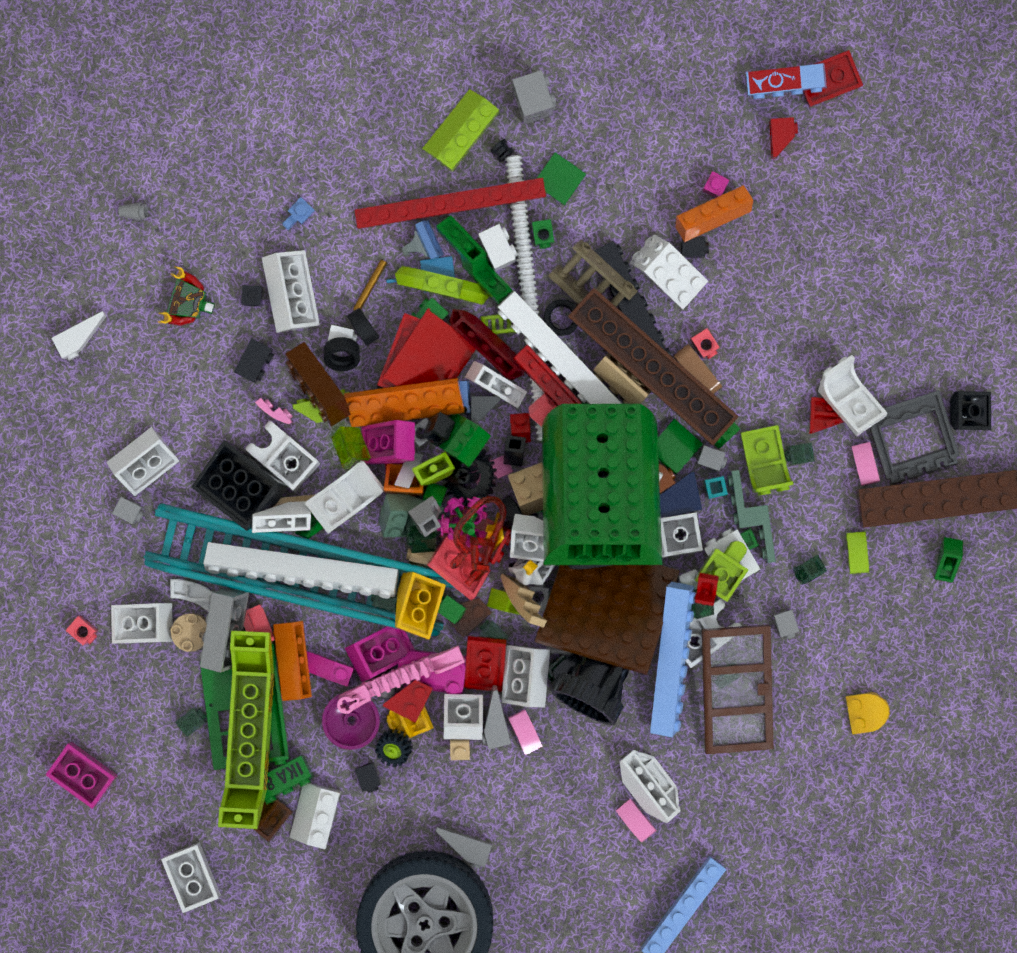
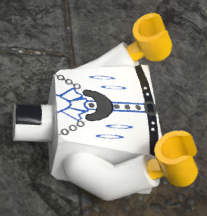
(530, 571)

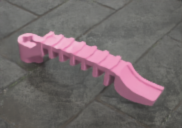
(365, 691)

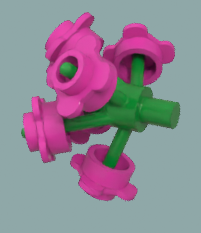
(455, 507)

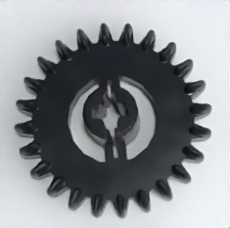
(456, 479)

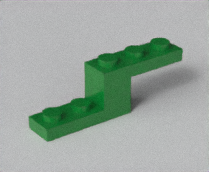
(474, 259)

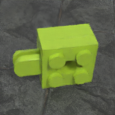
(727, 567)

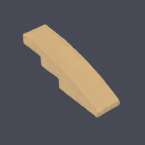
(521, 598)

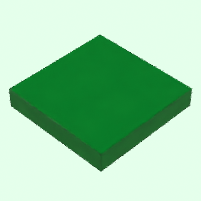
(561, 178)

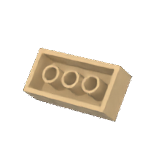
(528, 488)

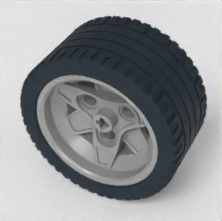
(446, 878)

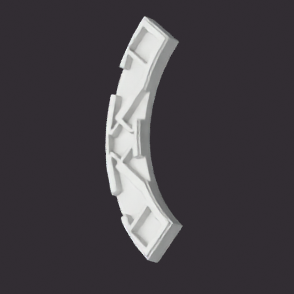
(191, 592)

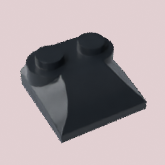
(970, 410)

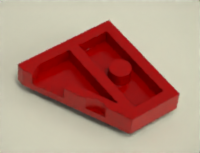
(822, 415)
(410, 700)

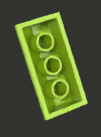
(461, 130)

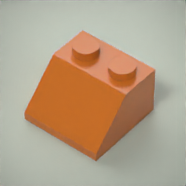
(392, 473)

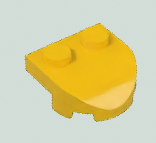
(867, 712)
(407, 726)

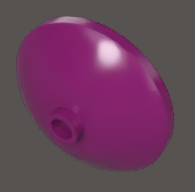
(347, 734)

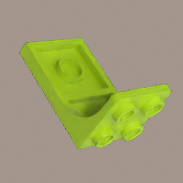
(765, 460)

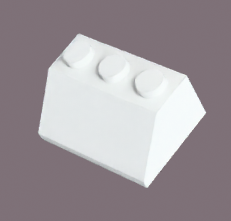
(142, 461)
(315, 815)

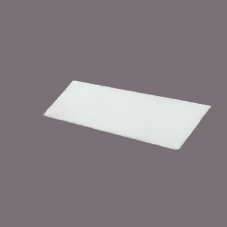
(406, 474)

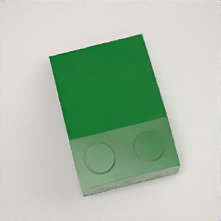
(465, 440)

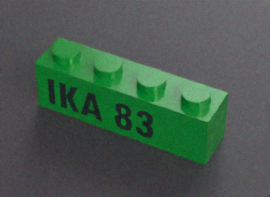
(286, 777)

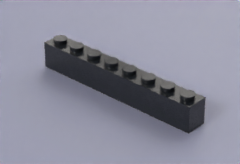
(635, 307)

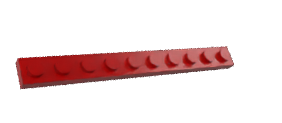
(450, 203)

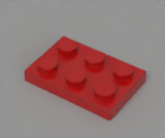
(840, 79)
(485, 663)

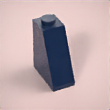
(681, 497)

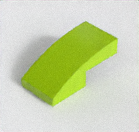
(857, 552)

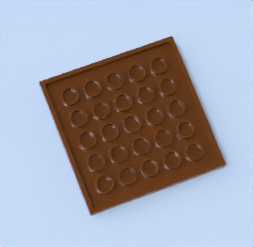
(608, 613)

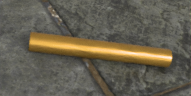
(370, 285)

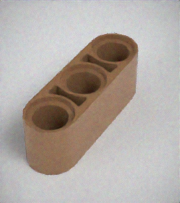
(692, 363)

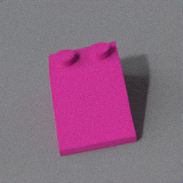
(389, 442)
(378, 652)

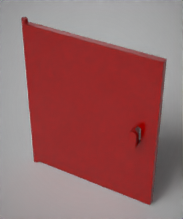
(430, 354)

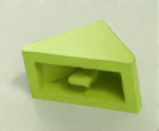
(499, 600)

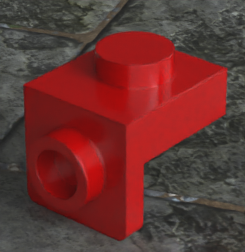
(520, 426)
(706, 589)

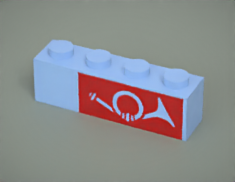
(786, 80)

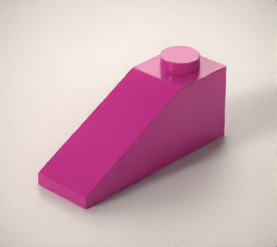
(329, 668)

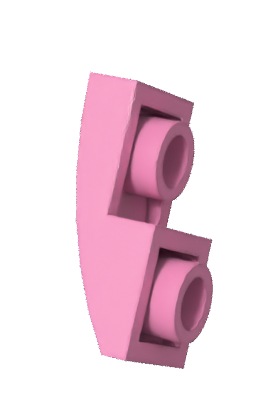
(279, 414)
(865, 464)
(525, 732)
(635, 820)

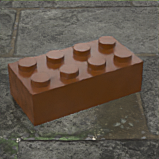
(316, 384)

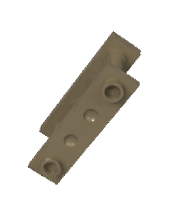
(575, 288)

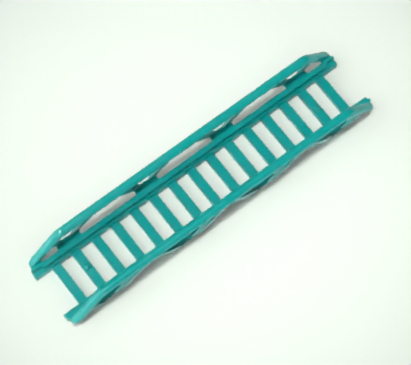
(327, 603)

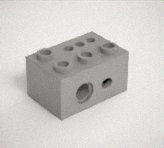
(533, 97)

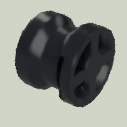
(501, 148)

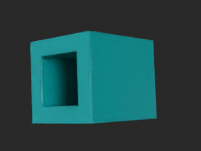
(715, 487)

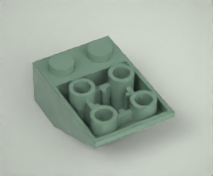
(394, 515)

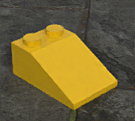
(418, 604)

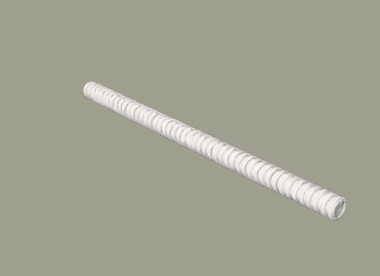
(524, 257)

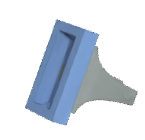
(424, 242)

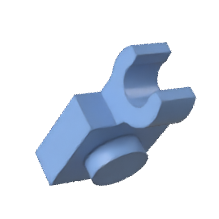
(299, 212)
(465, 391)

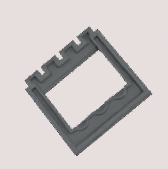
(930, 462)

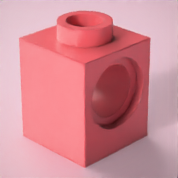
(705, 335)
(74, 628)

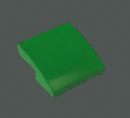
(676, 446)

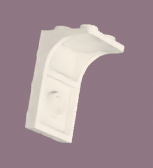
(669, 270)
(850, 397)
(345, 497)

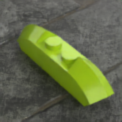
(441, 285)

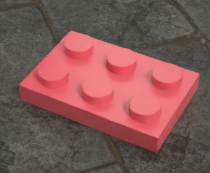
(441, 562)

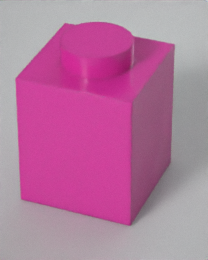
(715, 185)

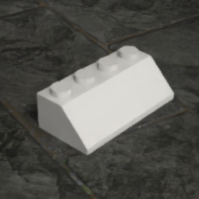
(290, 291)

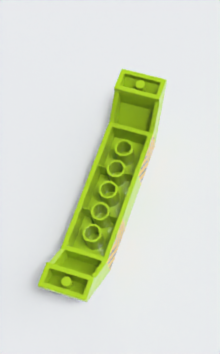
(248, 730)

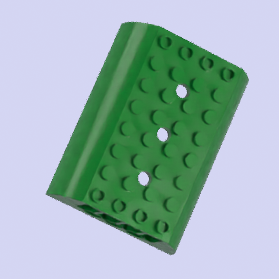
(574, 492)

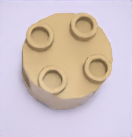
(188, 632)

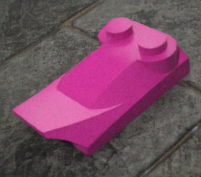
(448, 682)

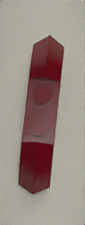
(486, 343)

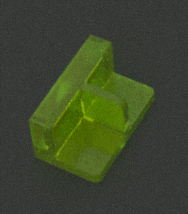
(350, 446)

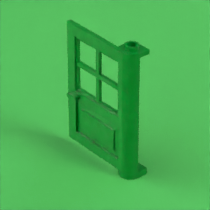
(218, 697)

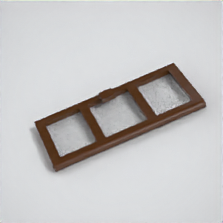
(737, 689)

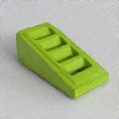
(484, 319)

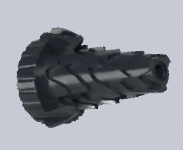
(590, 687)

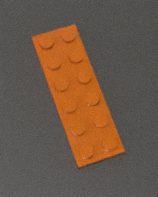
(404, 402)

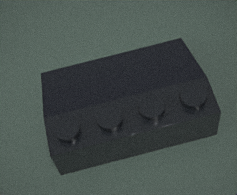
(238, 484)

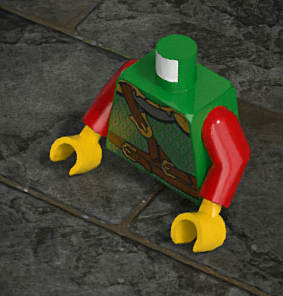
(187, 300)

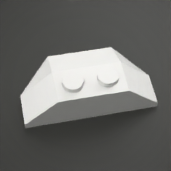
(650, 785)

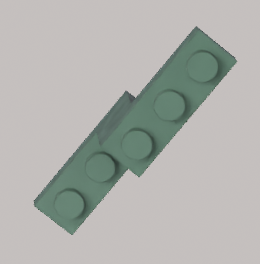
(751, 516)

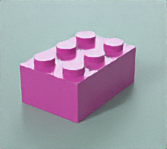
(81, 775)

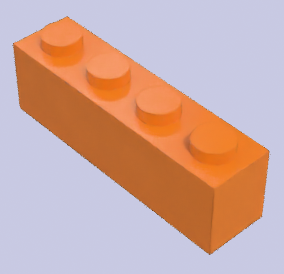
(714, 213)
(292, 660)

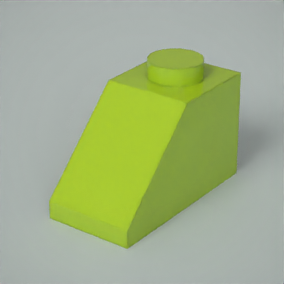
(434, 469)

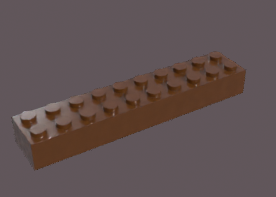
(653, 366)
(937, 498)

